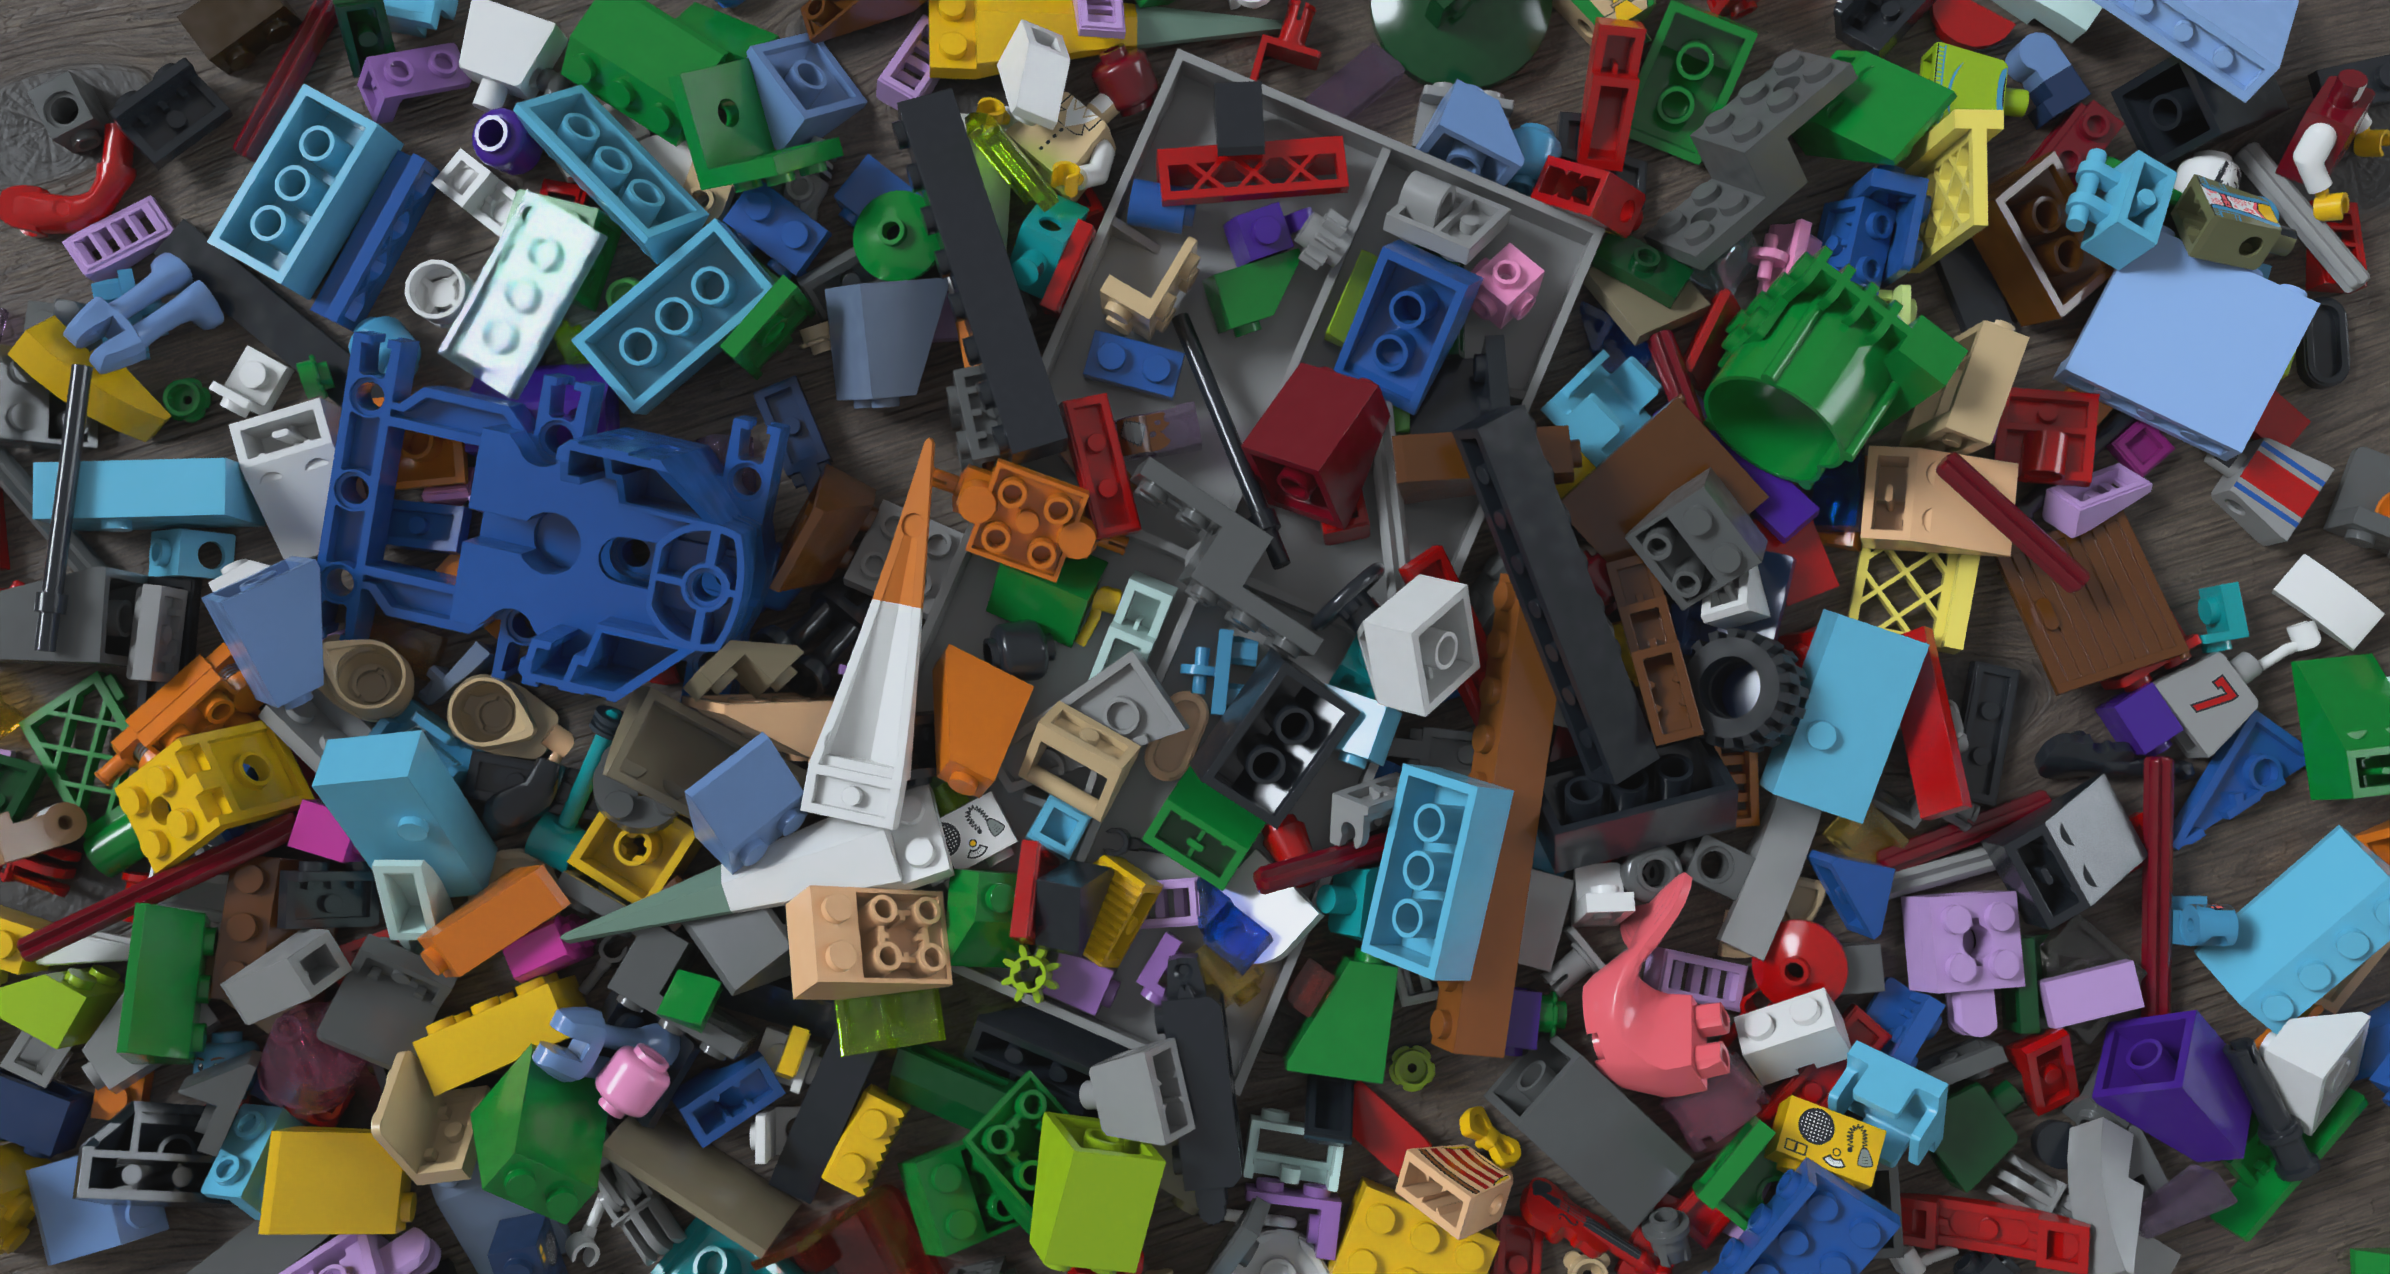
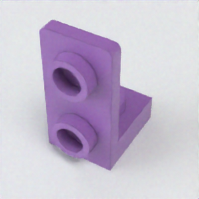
(409, 74)
(1158, 966)
(1321, 1227)

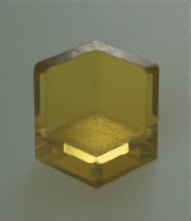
(1865, 839)

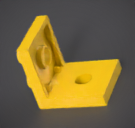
(209, 790)

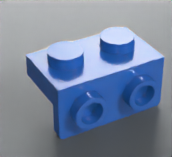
(778, 228)
(1907, 1017)

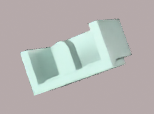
(1287, 1167)

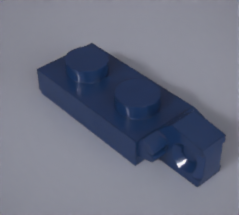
(806, 448)

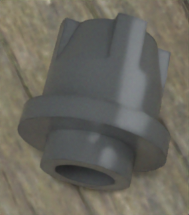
(1668, 1235)

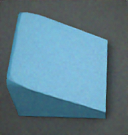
(1058, 827)

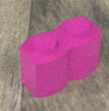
(544, 952)

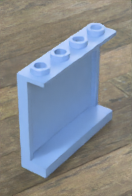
(2225, 40)
(2189, 345)

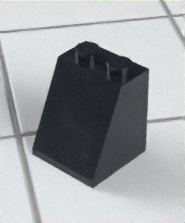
(2182, 112)

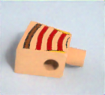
(1455, 1187)

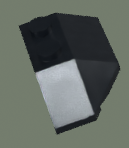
(1036, 1041)
(147, 1159)

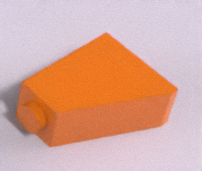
(973, 719)
(492, 920)

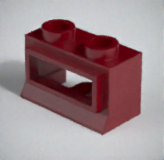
(2078, 133)

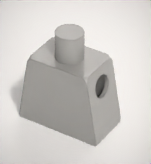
(1140, 1094)

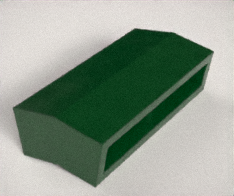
(945, 1084)

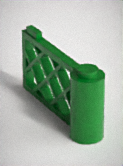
(110, 839)

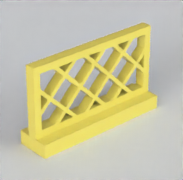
(1956, 165)
(1954, 597)

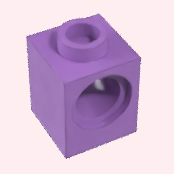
(1084, 984)

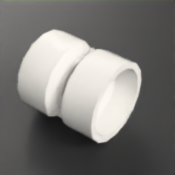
(438, 291)

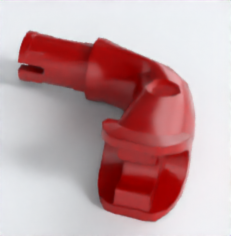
(43, 213)

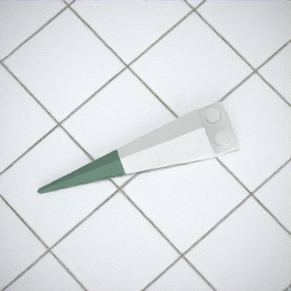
(820, 855)

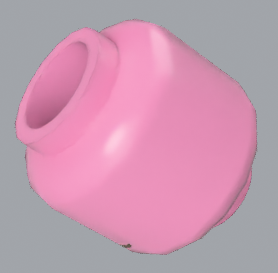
(632, 1081)

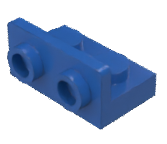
(1859, 235)

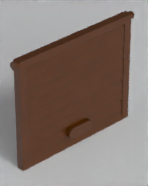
(1645, 471)
(2109, 624)

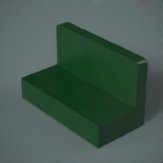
(2023, 1005)

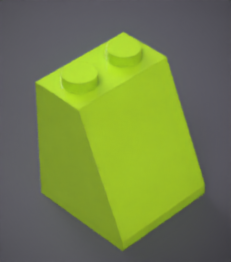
(1092, 1196)

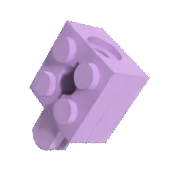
(1943, 954)
(371, 1254)

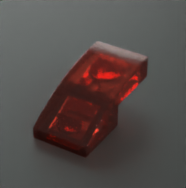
(1310, 987)

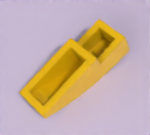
(114, 397)

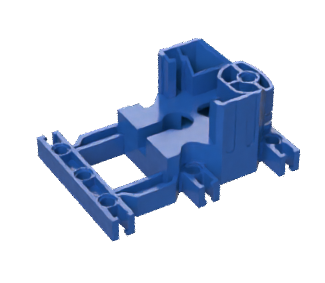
(554, 530)

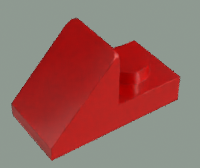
(2045, 1068)

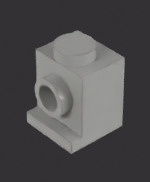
(35, 1059)

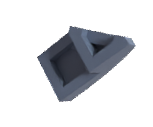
(443, 682)

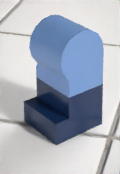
(2047, 76)

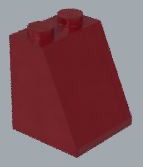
(1318, 443)

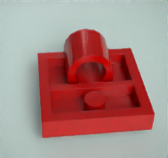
(2049, 435)

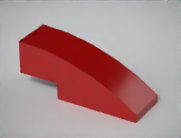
(1610, 93)

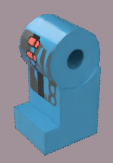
(2202, 923)

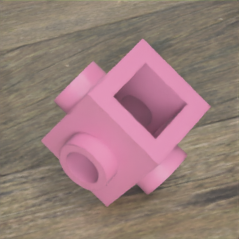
(1507, 287)

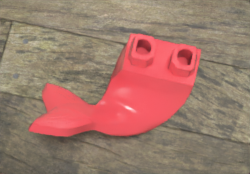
(1644, 1035)

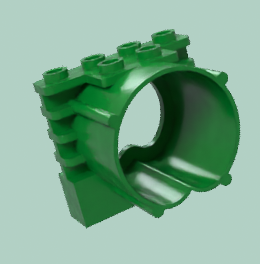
(1821, 370)

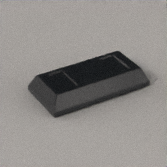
(1329, 1110)

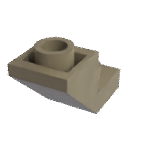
(750, 663)

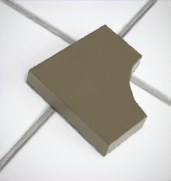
(1639, 314)

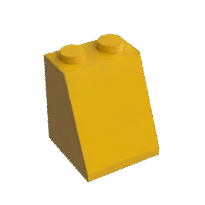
(333, 1184)

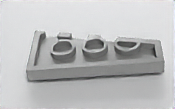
(1119, 697)

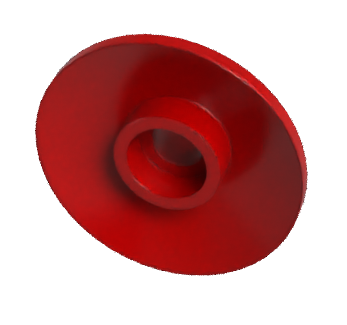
(1811, 948)

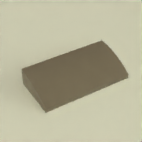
(670, 747)
(703, 1182)

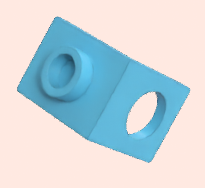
(176, 553)

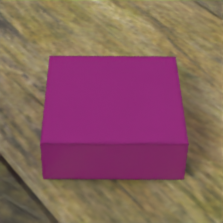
(2140, 447)

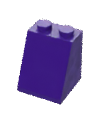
(2174, 1085)

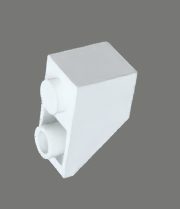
(1034, 74)

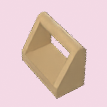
(1086, 743)

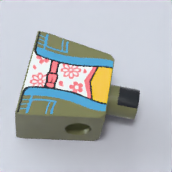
(2229, 225)

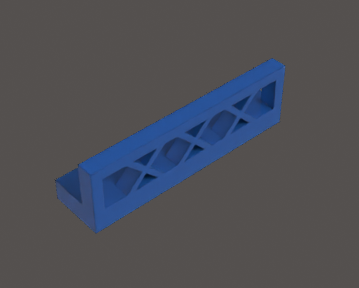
(377, 241)

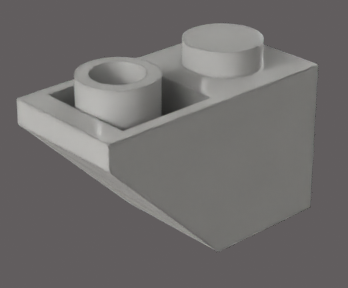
(287, 975)

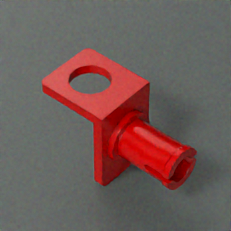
(1291, 42)

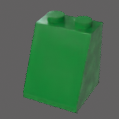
(1351, 1024)
(540, 1140)

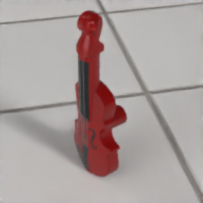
(1559, 1217)

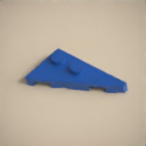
(2238, 776)

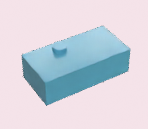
(306, 191)
(675, 318)
(152, 495)
(1855, 705)
(405, 806)
(1436, 872)

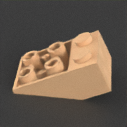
(1919, 512)
(866, 942)

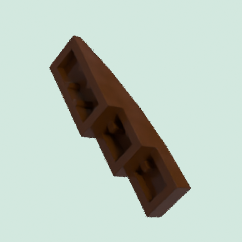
(1654, 651)

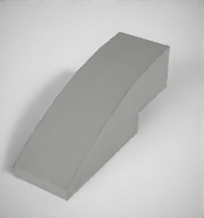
(2105, 1194)

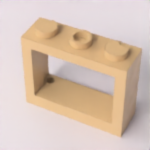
(1971, 404)

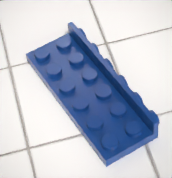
(1810, 1228)

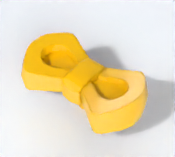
(1476, 1125)

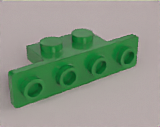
(2257, 1184)

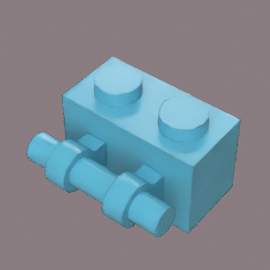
(2126, 210)

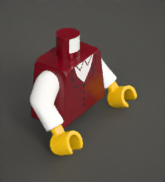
(2325, 135)

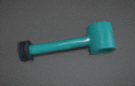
(557, 836)

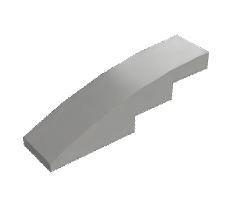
(1780, 853)

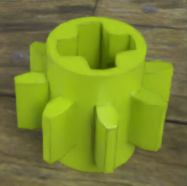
(1042, 981)

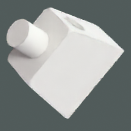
(507, 52)

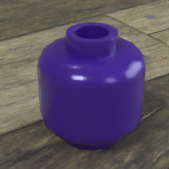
(505, 143)

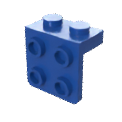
(1908, 198)

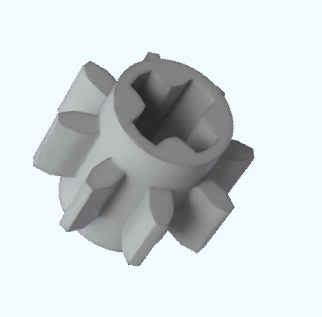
(1323, 239)

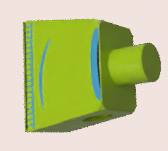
(1975, 80)

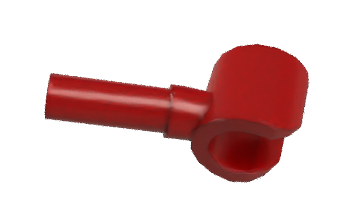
(1746, 1006)

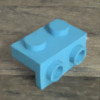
(242, 1160)

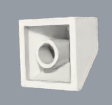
(2315, 1062)

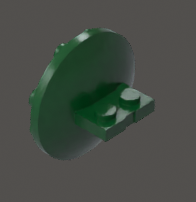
(1461, 38)

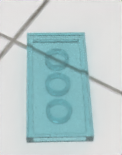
(522, 295)

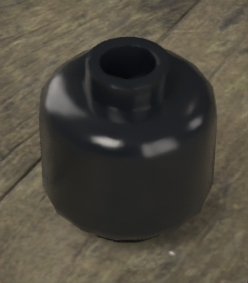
(1020, 649)

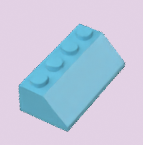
(613, 169)
(2306, 930)

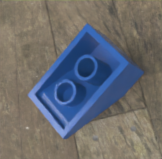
(1407, 322)

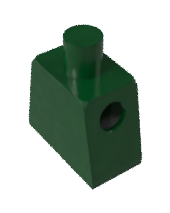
(1975, 1131)

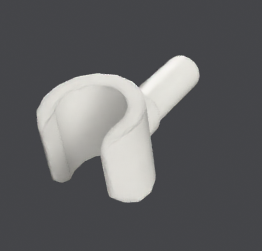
(2302, 637)
(585, 1237)
(1916, 1263)

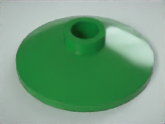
(905, 256)

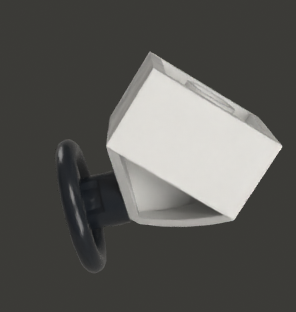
(1414, 643)

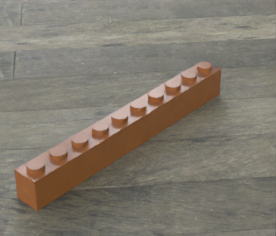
(1512, 753)

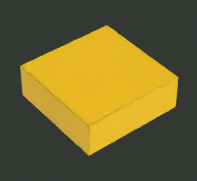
(792, 1053)

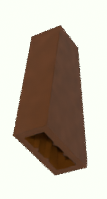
(1433, 468)

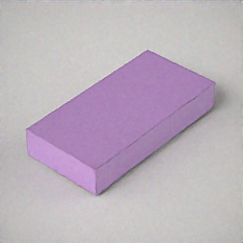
(2090, 993)

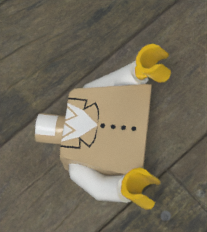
(1073, 153)

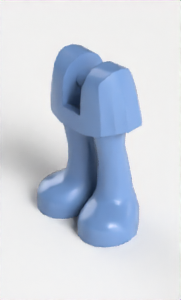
(128, 342)
(589, 1037)

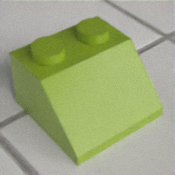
(62, 1005)

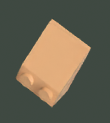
(785, 717)

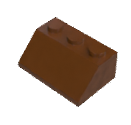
(2030, 246)
(251, 919)

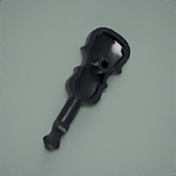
(2077, 755)

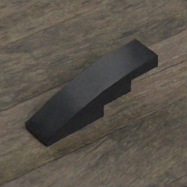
(821, 1120)

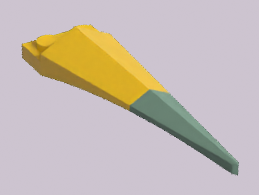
(973, 34)

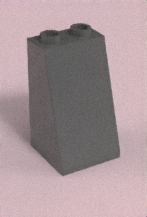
(91, 632)
(1589, 1129)

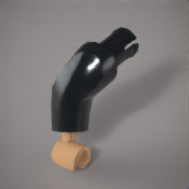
(525, 802)

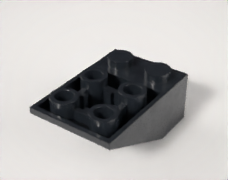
(2066, 853)

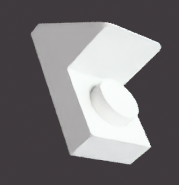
(1599, 896)

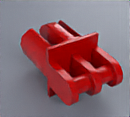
(23, 870)

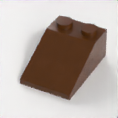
(824, 531)

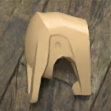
(366, 678)
(500, 717)

